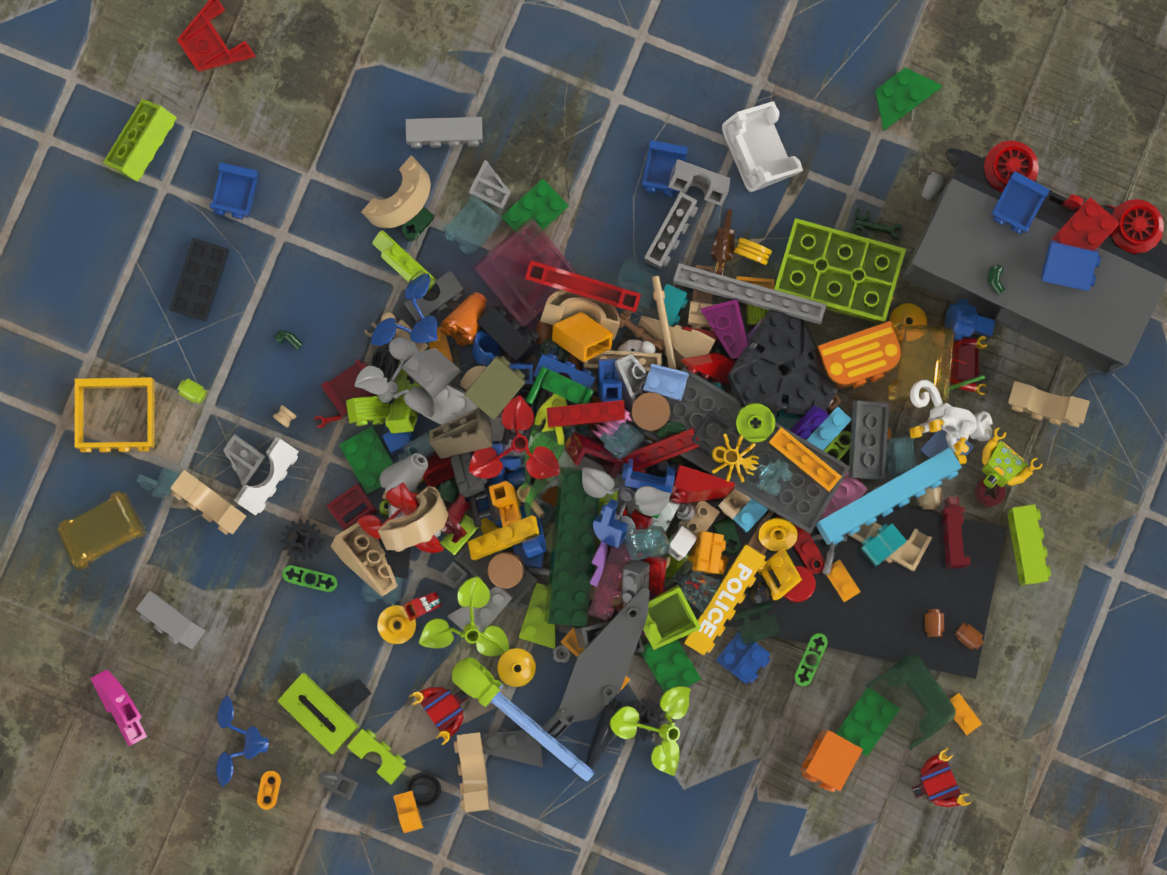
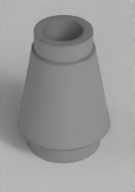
(932, 186)

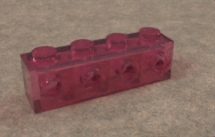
(609, 582)

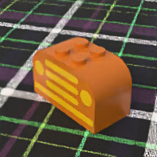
(861, 356)

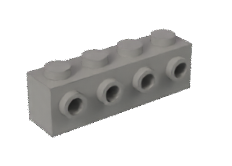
(444, 131)
(670, 231)

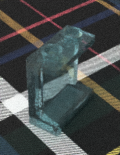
(472, 226)

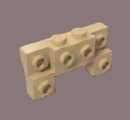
(908, 554)

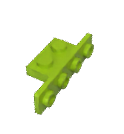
(400, 259)

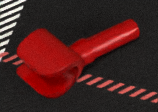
(327, 420)

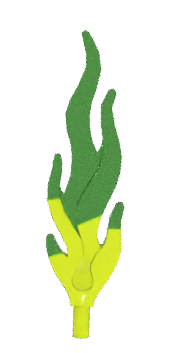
(548, 438)

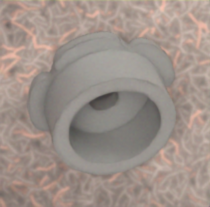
(685, 512)
(561, 648)

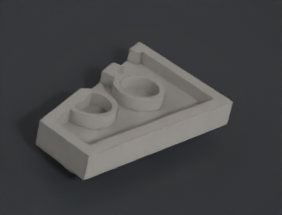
(486, 615)

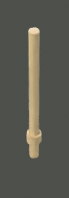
(659, 296)

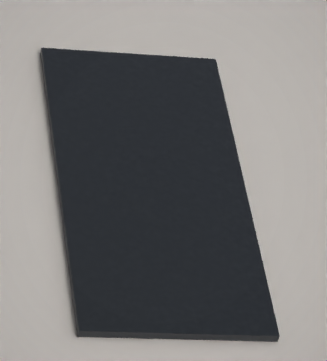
(892, 600)

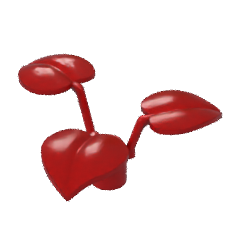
(542, 461)
(407, 503)

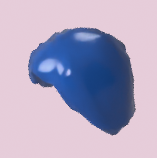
(485, 348)

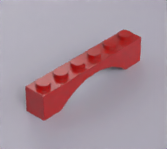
(582, 285)

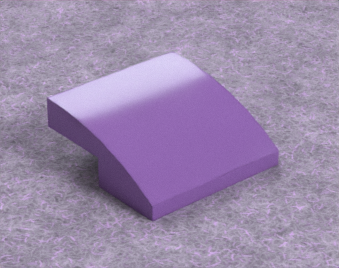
(599, 560)

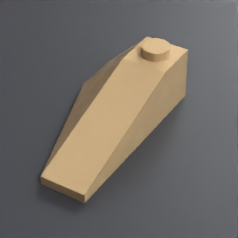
(684, 342)
(365, 558)

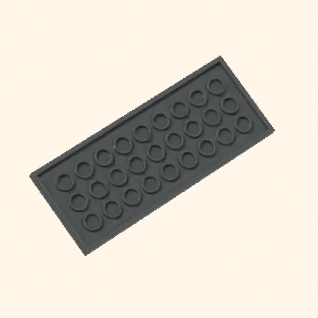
(800, 497)

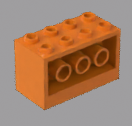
(830, 761)

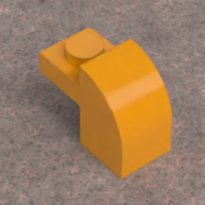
(505, 498)
(407, 812)

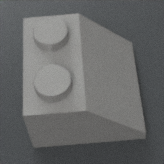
(431, 370)

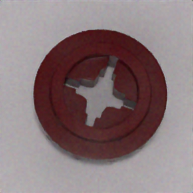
(989, 501)

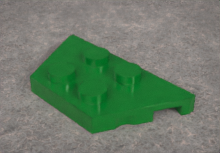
(902, 95)

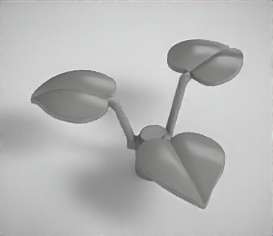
(373, 380)
(650, 499)

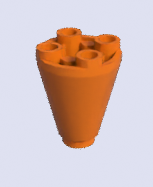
(463, 321)

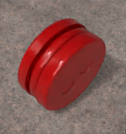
(804, 588)

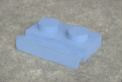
(666, 382)

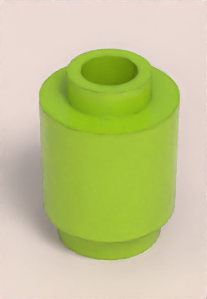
(192, 391)

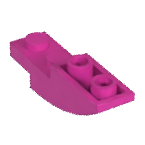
(120, 705)

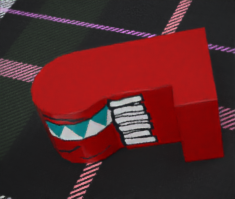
(422, 605)

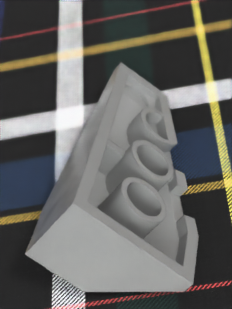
(633, 379)

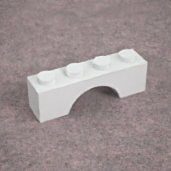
(280, 457)

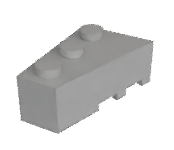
(170, 620)

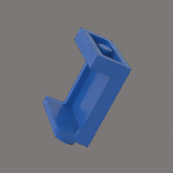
(659, 165)
(234, 191)
(1019, 203)
(1070, 265)
(639, 479)

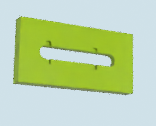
(337, 716)

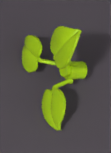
(490, 643)
(664, 756)

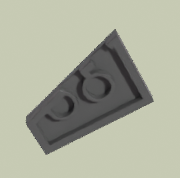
(514, 746)

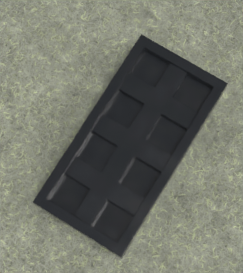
(199, 280)

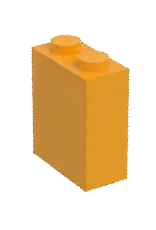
(582, 336)

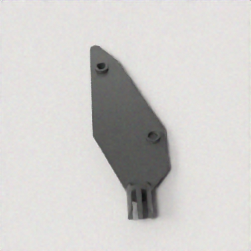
(601, 667)

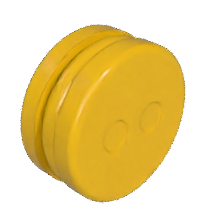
(753, 251)

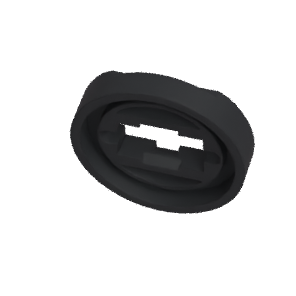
(380, 357)
(435, 783)

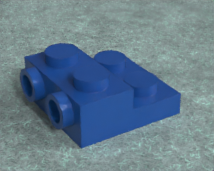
(743, 660)

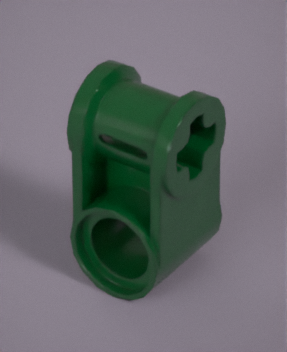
(419, 223)
(727, 528)

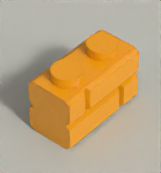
(708, 553)

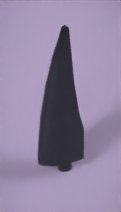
(602, 734)

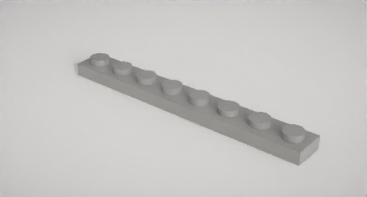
(749, 293)

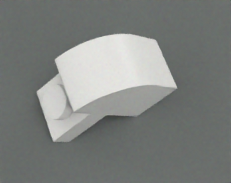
(681, 543)

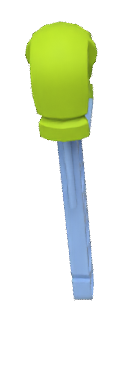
(480, 684)

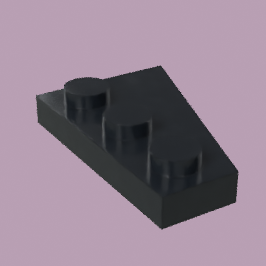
(346, 696)

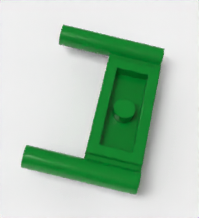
(561, 386)

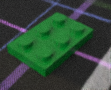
(540, 204)
(367, 458)
(670, 665)
(867, 720)

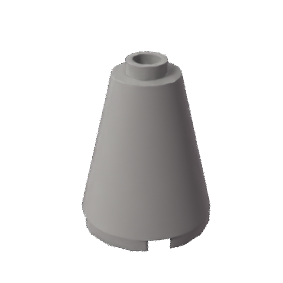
(406, 470)

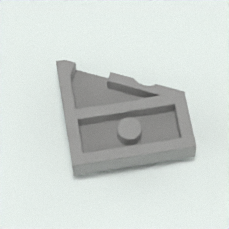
(489, 187)
(243, 458)

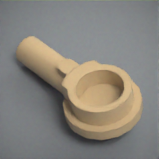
(522, 494)

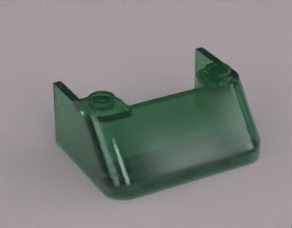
(926, 690)

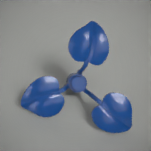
(423, 331)
(253, 742)

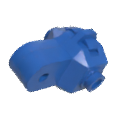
(965, 320)

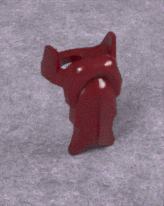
(455, 514)

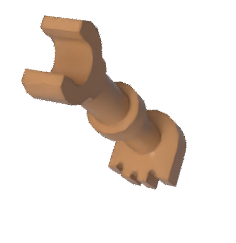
(640, 332)

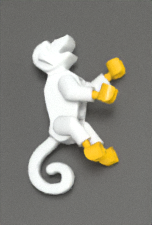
(955, 421)

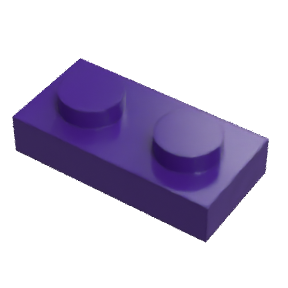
(809, 422)

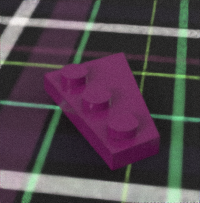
(728, 326)

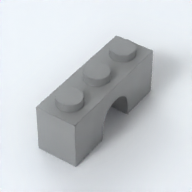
(711, 183)

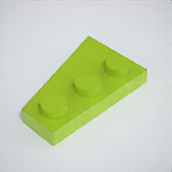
(534, 626)

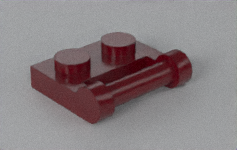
(347, 503)

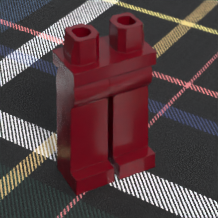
(953, 534)

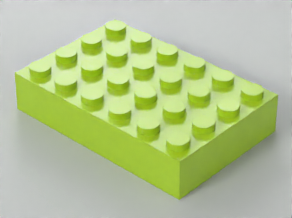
(840, 270)

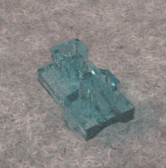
(771, 474)

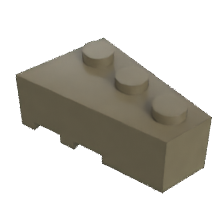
(462, 434)

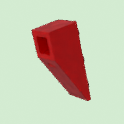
(710, 365)

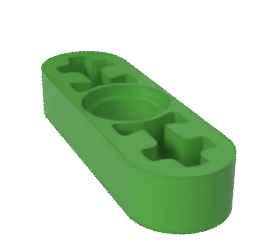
(306, 571)
(800, 670)

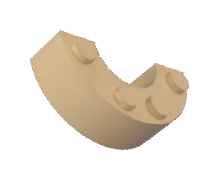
(405, 202)
(566, 304)
(1047, 405)
(208, 502)
(417, 526)
(473, 772)

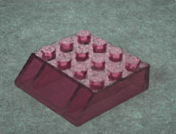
(506, 266)

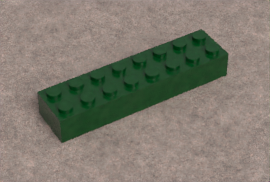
(571, 551)

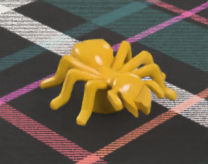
(732, 457)

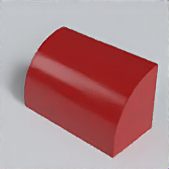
(438, 470)

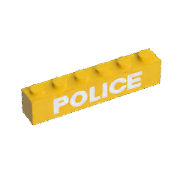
(726, 597)

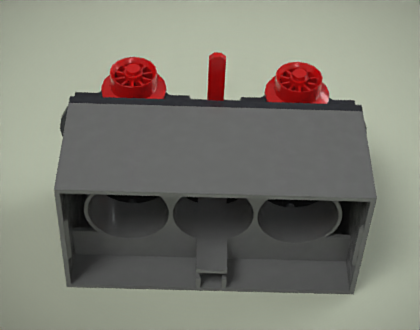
(965, 242)

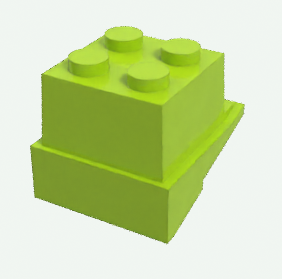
(669, 618)

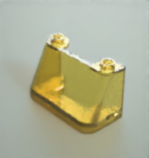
(924, 356)
(100, 530)

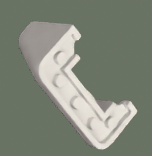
(758, 147)

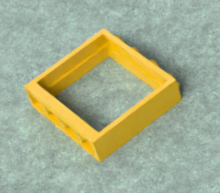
(81, 384)

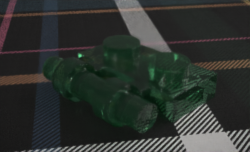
(758, 629)

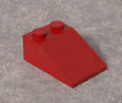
(698, 486)

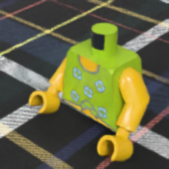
(1003, 464)

